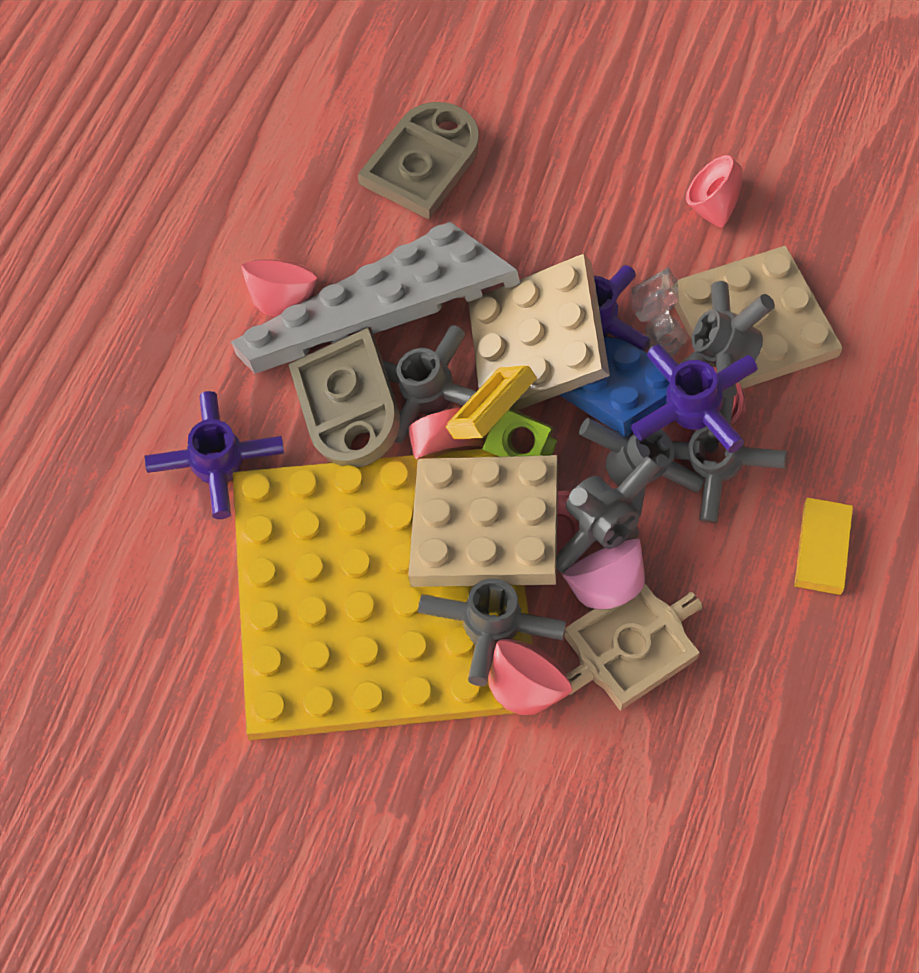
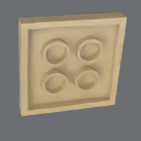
(544, 324)
(792, 333)
(485, 521)

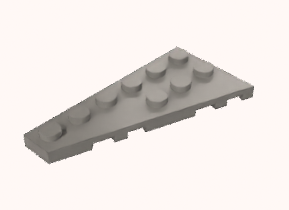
(380, 296)

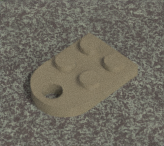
(420, 160)
(347, 394)

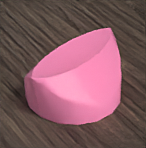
(608, 576)

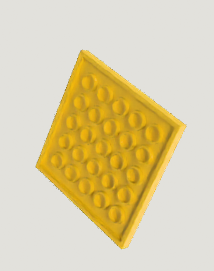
(332, 607)

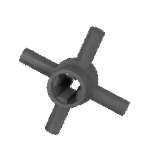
(725, 336)
(427, 380)
(629, 452)
(715, 473)
(604, 513)
(486, 629)

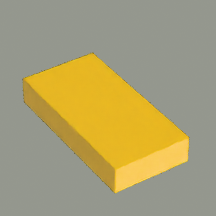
(491, 402)
(823, 546)

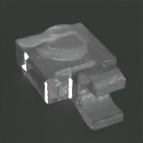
(655, 299)

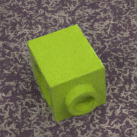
(499, 437)

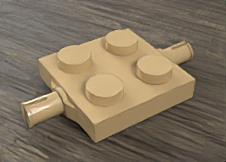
(632, 646)

